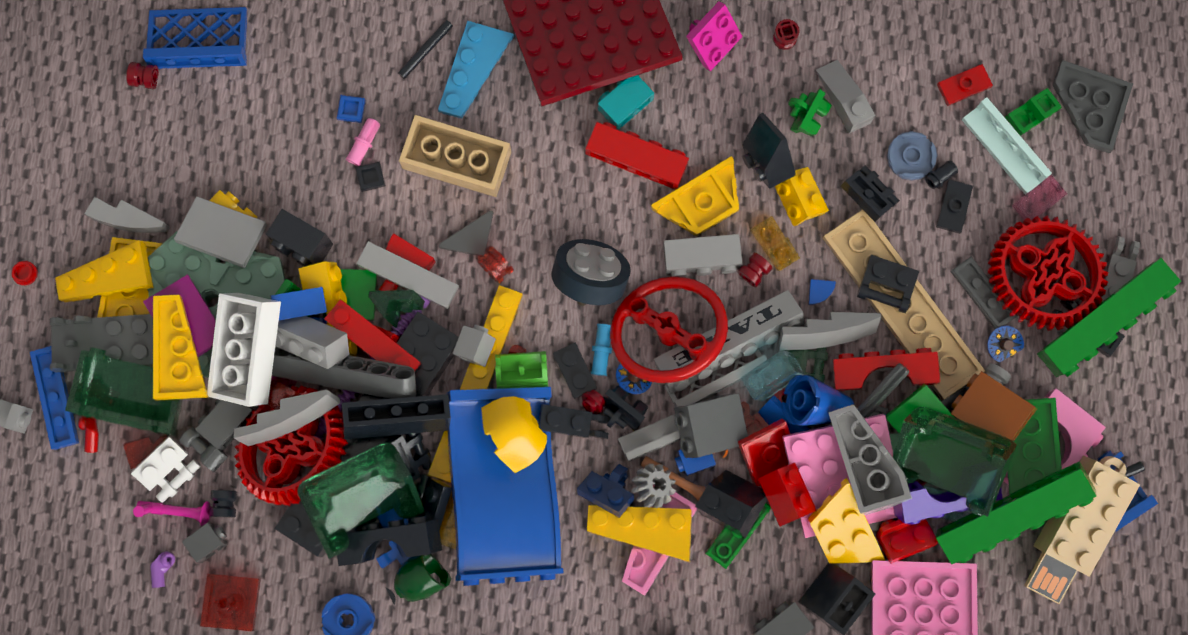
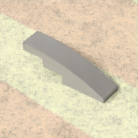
(838, 329)
(292, 415)

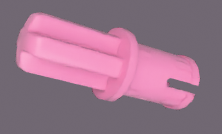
(363, 142)

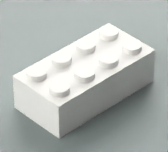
(243, 349)

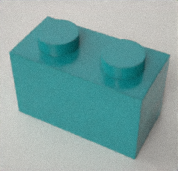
(625, 101)

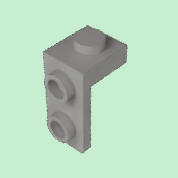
(14, 416)

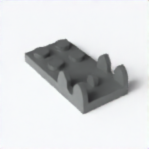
(121, 337)

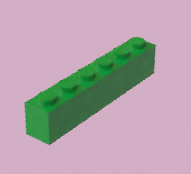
(1108, 318)
(1017, 513)

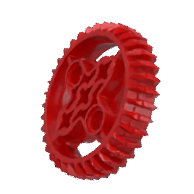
(1057, 267)
(298, 452)

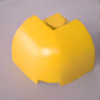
(513, 431)

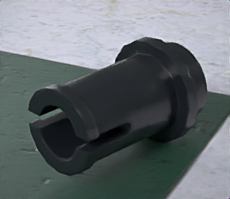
(936, 178)

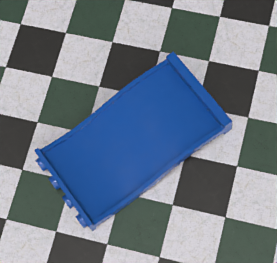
(502, 517)

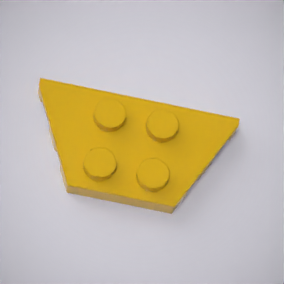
(702, 200)
(843, 530)

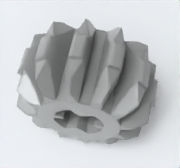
(650, 476)

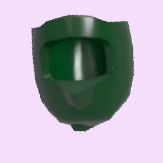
(414, 578)

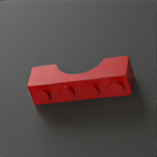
(852, 372)

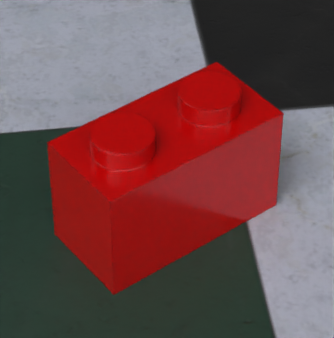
(787, 494)

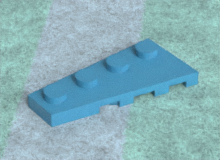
(475, 59)

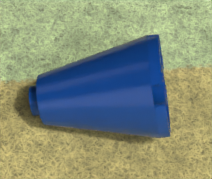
(811, 400)

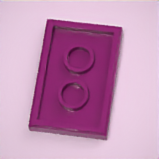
(198, 313)

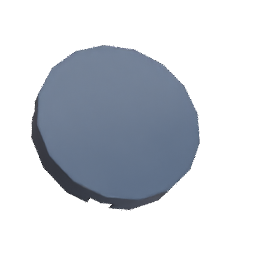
(911, 155)

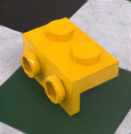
(801, 197)

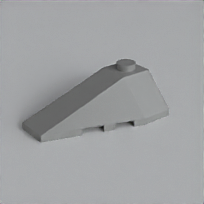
(872, 471)

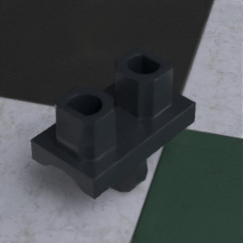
(621, 412)

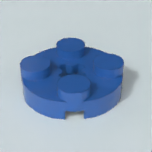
(348, 604)

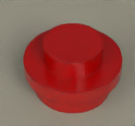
(24, 273)

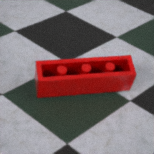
(637, 155)

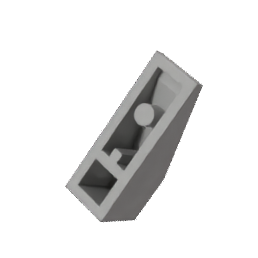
(846, 96)

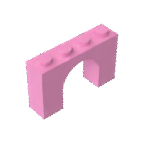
(1076, 427)

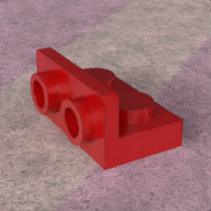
(904, 540)

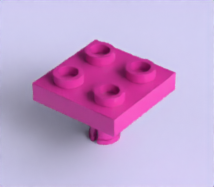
(713, 35)

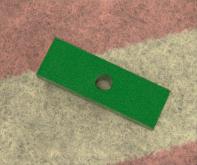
(729, 543)

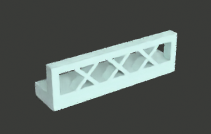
(1006, 146)

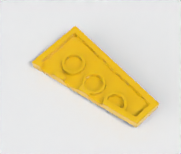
(115, 272)
(175, 358)
(653, 529)

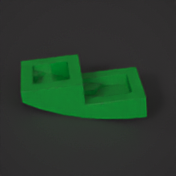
(1033, 112)

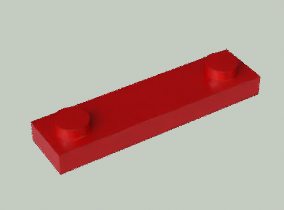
(368, 336)

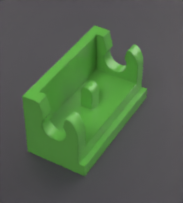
(521, 370)

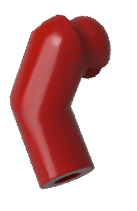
(91, 434)

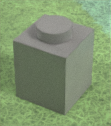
(474, 345)

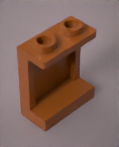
(993, 407)

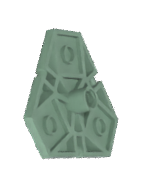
(173, 261)

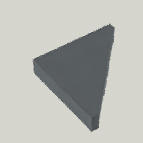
(472, 238)

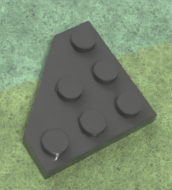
(1093, 103)

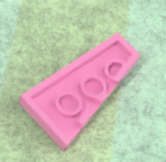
(646, 564)

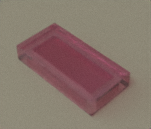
(1040, 199)

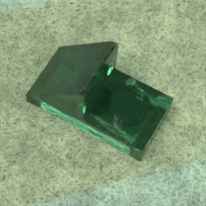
(393, 302)

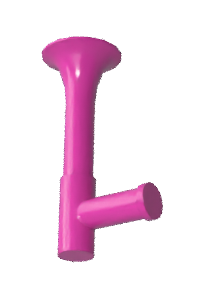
(200, 513)

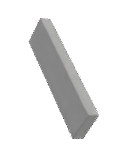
(407, 275)

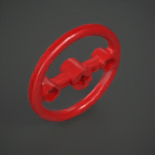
(669, 329)

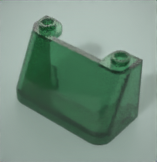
(120, 394)
(954, 457)
(357, 493)

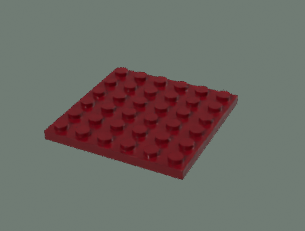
(589, 42)

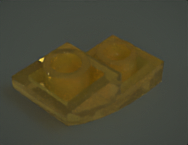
(774, 243)

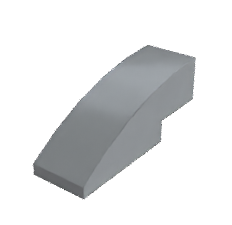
(124, 217)

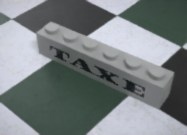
(744, 336)

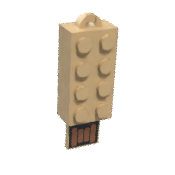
(1083, 533)

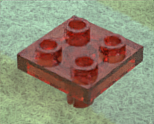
(230, 602)

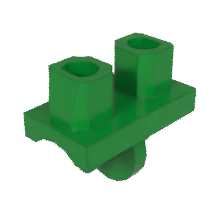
(804, 110)

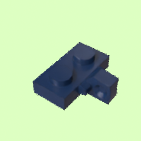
(608, 490)

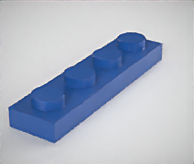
(53, 399)

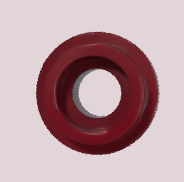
(593, 401)

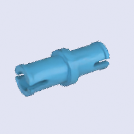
(601, 350)

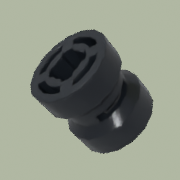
(223, 503)

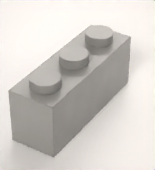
(702, 255)
(312, 341)

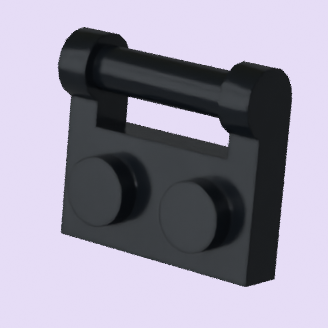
(890, 276)

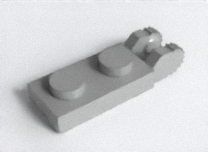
(1120, 268)

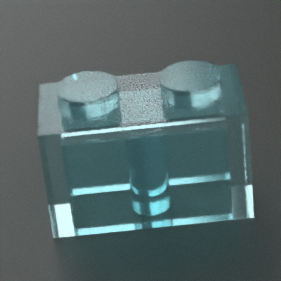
(771, 375)

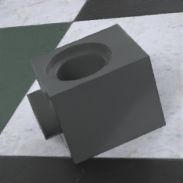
(205, 542)

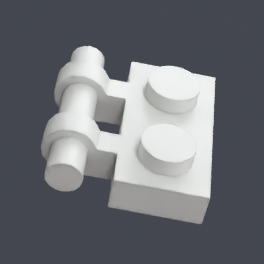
(160, 463)

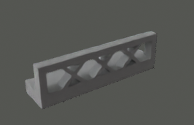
(719, 384)
(650, 438)

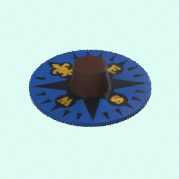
(1004, 343)
(630, 382)

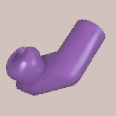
(160, 567)

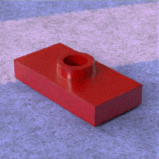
(964, 84)

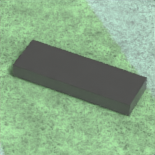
(979, 289)

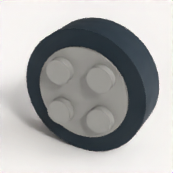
(590, 272)

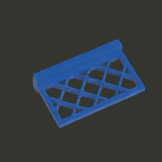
(192, 55)

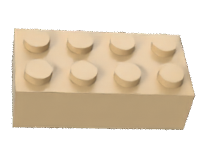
(455, 156)

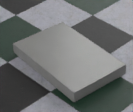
(220, 232)

